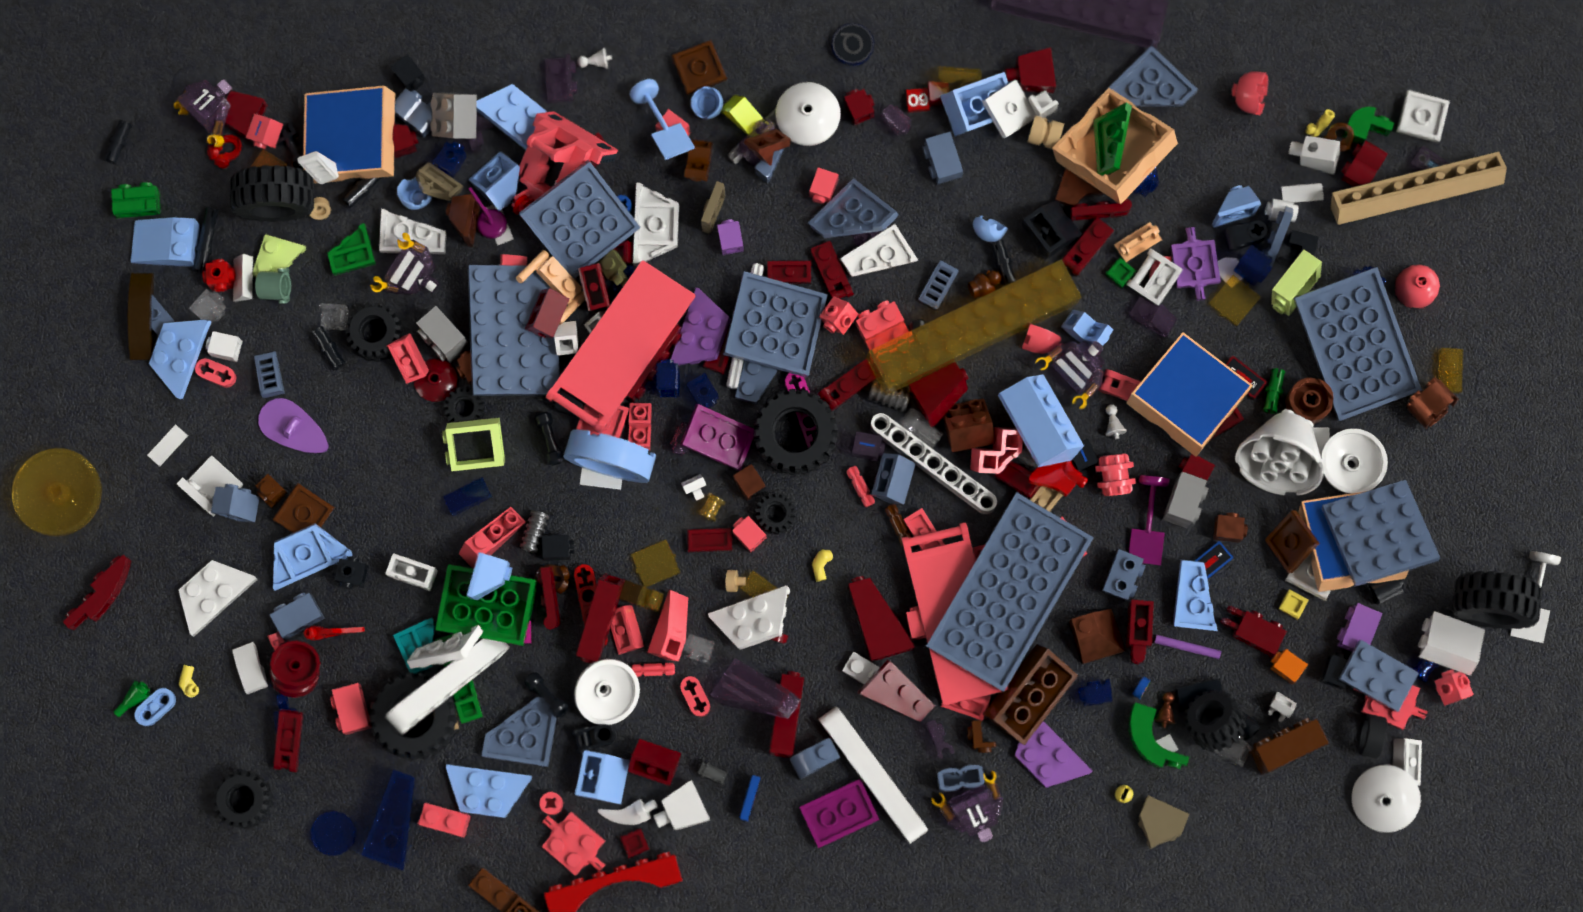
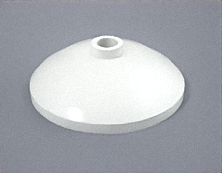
(808, 127)
(1364, 451)
(615, 700)
(1384, 782)

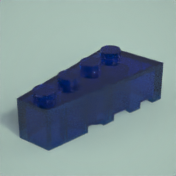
(391, 825)

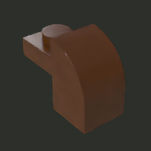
(699, 161)

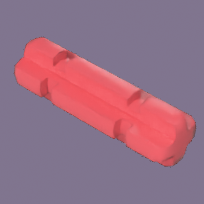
(860, 486)
(655, 669)

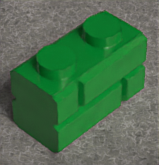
(135, 201)

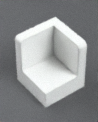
(1043, 104)

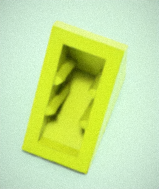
(741, 113)

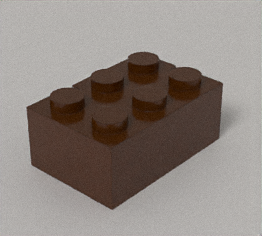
(1288, 745)

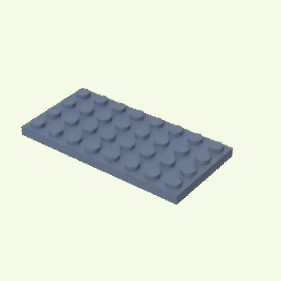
(1009, 592)

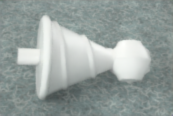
(598, 59)
(1114, 427)

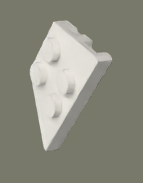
(658, 224)
(211, 593)
(754, 618)

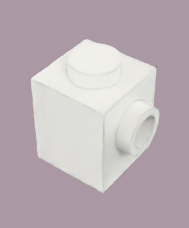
(566, 338)
(224, 346)

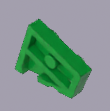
(352, 253)

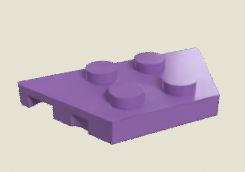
(701, 332)
(1050, 758)

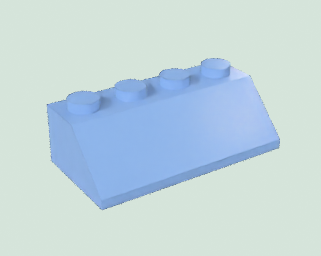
(1041, 421)

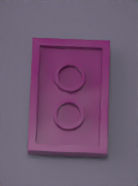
(718, 437)
(839, 813)

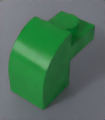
(1364, 121)

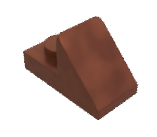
(766, 143)

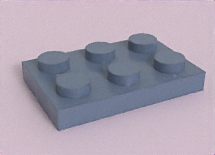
(1378, 675)

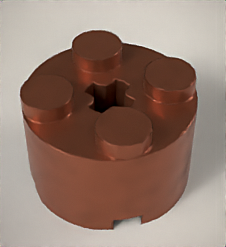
(1309, 389)
(1432, 403)

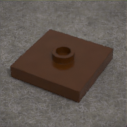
(699, 67)
(302, 510)
(1292, 541)

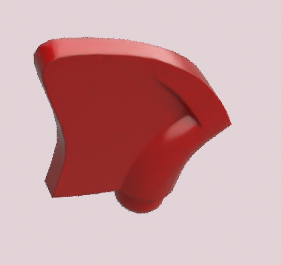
(1058, 476)
(320, 633)

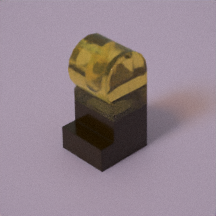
(641, 596)

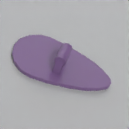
(291, 427)

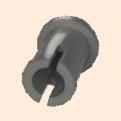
(712, 772)

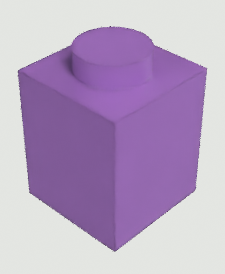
(730, 237)

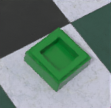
(1120, 272)

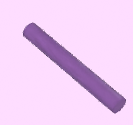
(1187, 646)

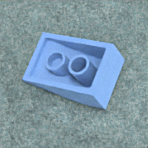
(965, 104)
(165, 241)

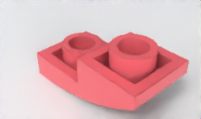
(640, 424)

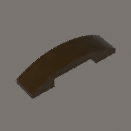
(139, 316)

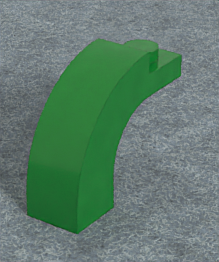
(1142, 738)

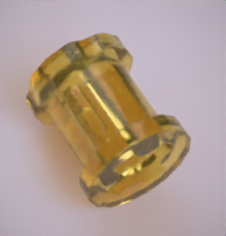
(711, 507)

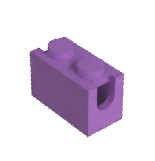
(1360, 626)

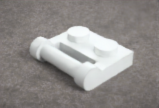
(1160, 281)

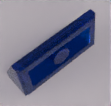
(467, 496)

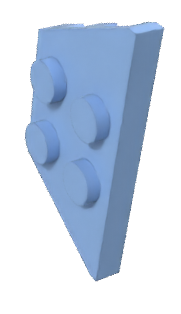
(511, 113)
(178, 353)
(305, 554)
(486, 790)

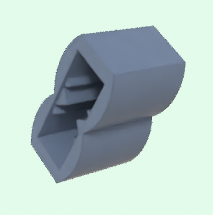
(414, 112)
(967, 778)

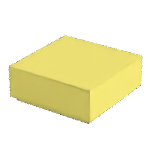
(1293, 604)

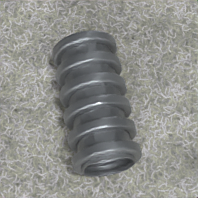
(894, 399)
(534, 532)

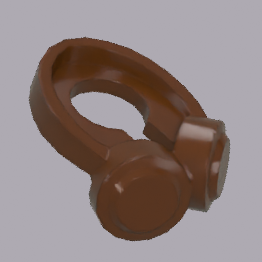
(1345, 142)
(561, 571)

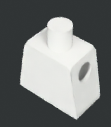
(1317, 153)
(682, 808)

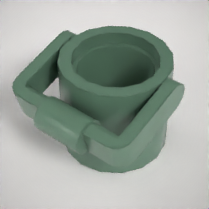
(274, 285)

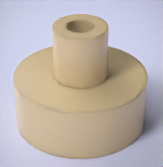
(321, 208)
(734, 581)

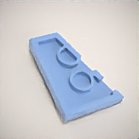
(1193, 600)

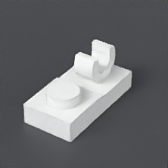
(860, 668)

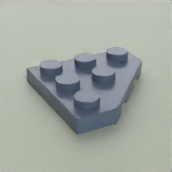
(1154, 82)
(853, 212)
(523, 736)

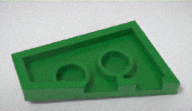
(1110, 138)

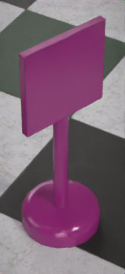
(490, 222)
(1149, 543)

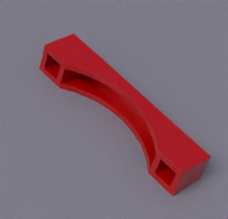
(657, 872)

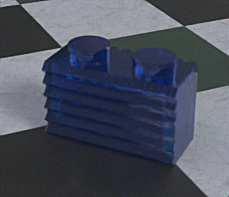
(1254, 266)
(668, 379)

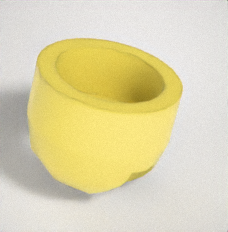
(1120, 790)

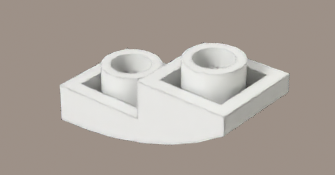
(249, 668)

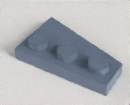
(754, 382)

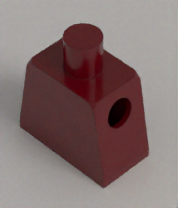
(1034, 72)
(242, 111)

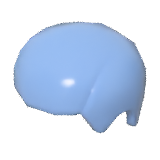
(707, 102)
(411, 194)
(988, 230)

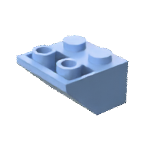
(602, 777)

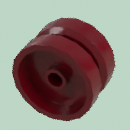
(295, 669)

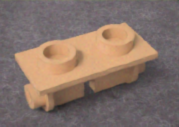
(1138, 242)

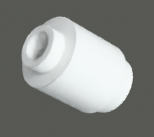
(1276, 205)

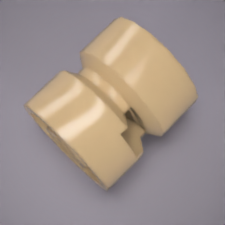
(1045, 132)

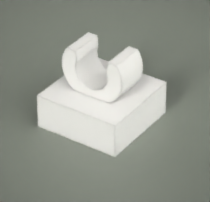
(694, 485)
(1283, 705)

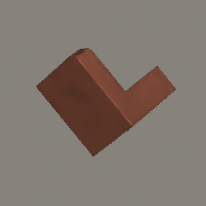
(749, 481)

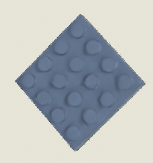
(580, 219)
(775, 324)
(1380, 533)

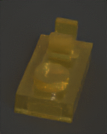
(950, 74)
(1451, 368)

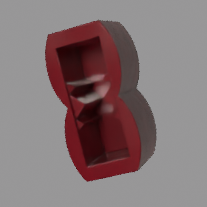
(1365, 164)

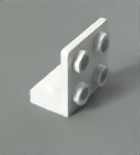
(203, 482)

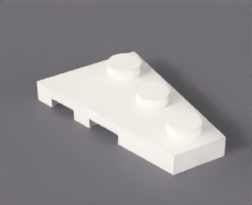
(394, 226)
(879, 253)

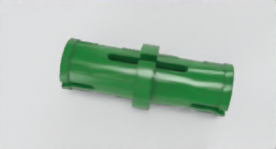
(1274, 390)

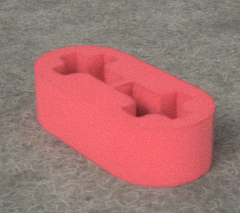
(217, 368)
(699, 694)

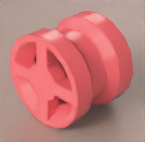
(554, 806)

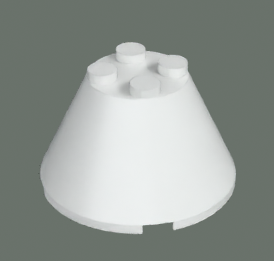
(1282, 455)

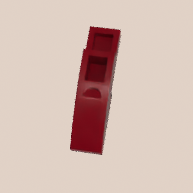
(107, 588)

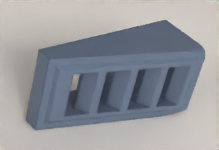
(765, 171)
(936, 273)
(271, 391)

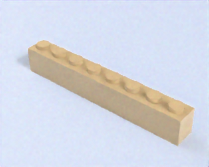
(1418, 188)

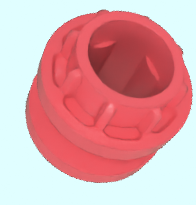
(1115, 474)

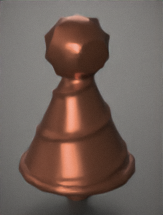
(1165, 715)

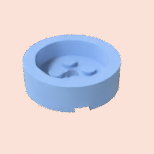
(609, 456)

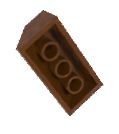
(1030, 694)

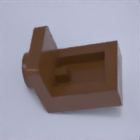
(975, 734)

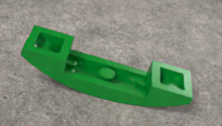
(466, 697)

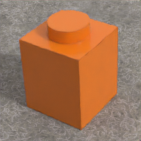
(1288, 666)

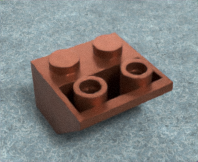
(969, 425)

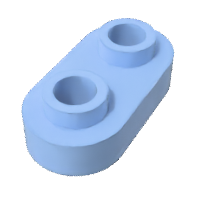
(155, 706)

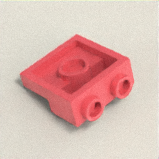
(881, 325)

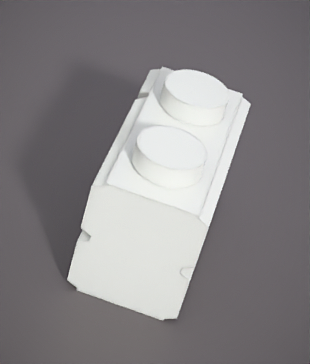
(411, 572)

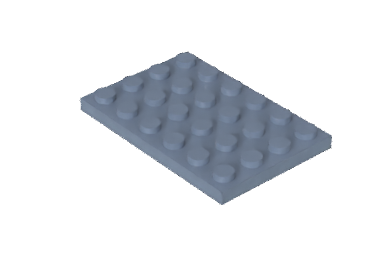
(1357, 343)
(504, 354)

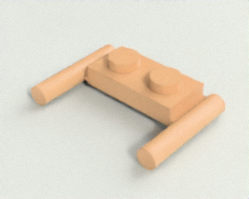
(557, 278)

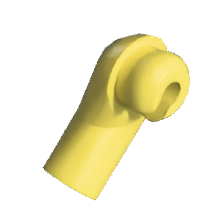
(1321, 125)
(819, 562)
(186, 683)

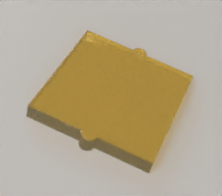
(1234, 300)
(655, 563)

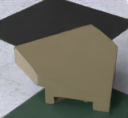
(437, 183)
(1161, 821)

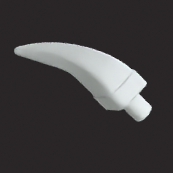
(631, 815)

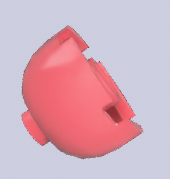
(1251, 92)
(1417, 286)

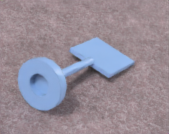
(670, 140)

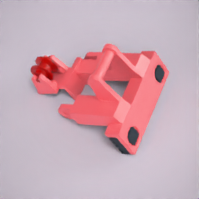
(580, 148)

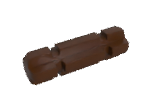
(897, 522)

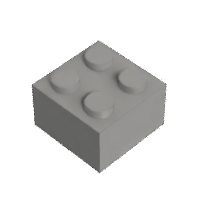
(454, 115)
(445, 337)
(1185, 499)

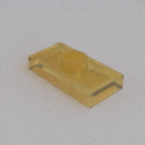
(757, 585)

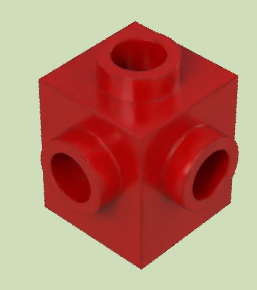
(224, 280)

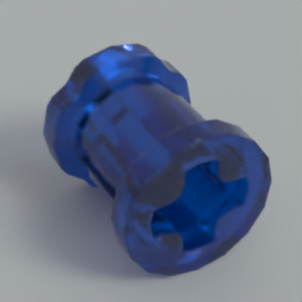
(1424, 668)

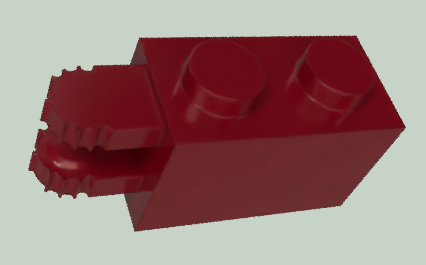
(1139, 629)
(1256, 631)

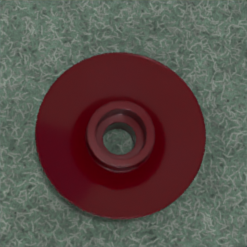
(437, 390)

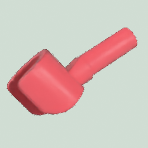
(275, 640)

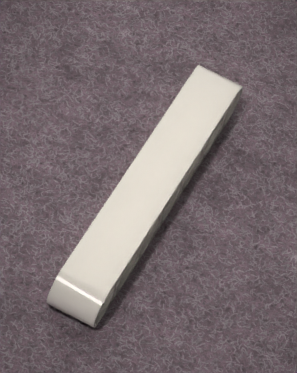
(938, 473)
(445, 684)
(873, 774)

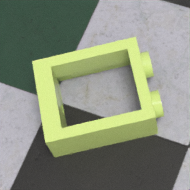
(1295, 282)
(470, 426)

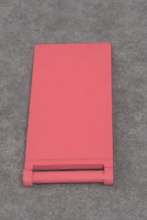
(622, 344)
(936, 581)

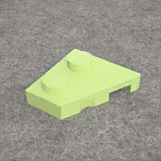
(276, 254)

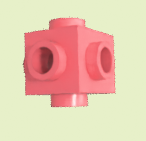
(838, 316)
(1453, 687)

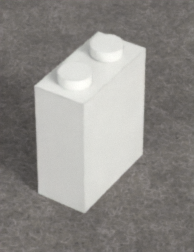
(1451, 643)

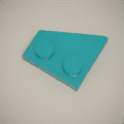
(413, 638)

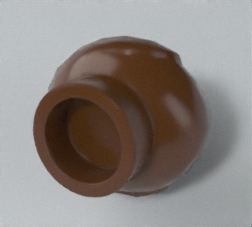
(982, 284)

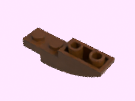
(499, 893)

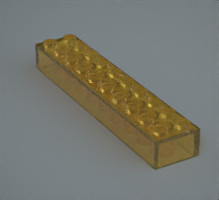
(973, 327)

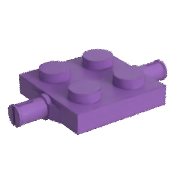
(1198, 263)

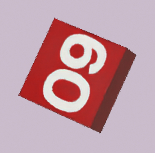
(917, 100)

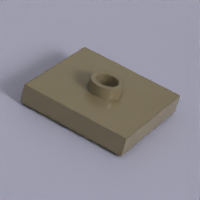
(712, 207)

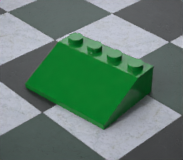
(500, 614)

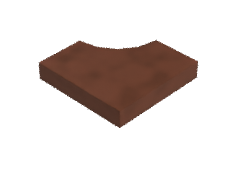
(1074, 189)

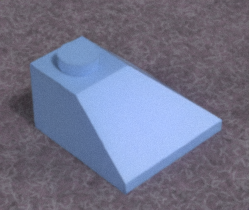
(497, 180)
(1237, 205)
(488, 576)

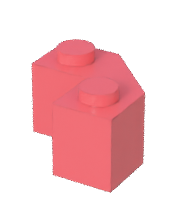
(1006, 447)

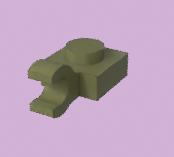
(613, 268)

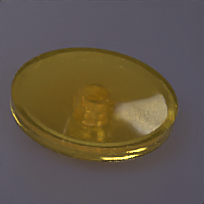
(56, 492)

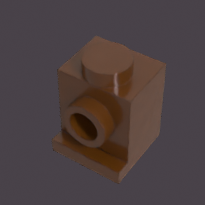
(270, 491)

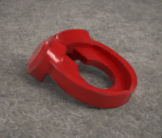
(223, 160)

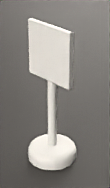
(1537, 632)

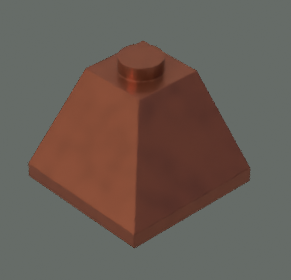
(463, 214)
(1096, 635)

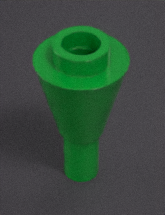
(137, 693)

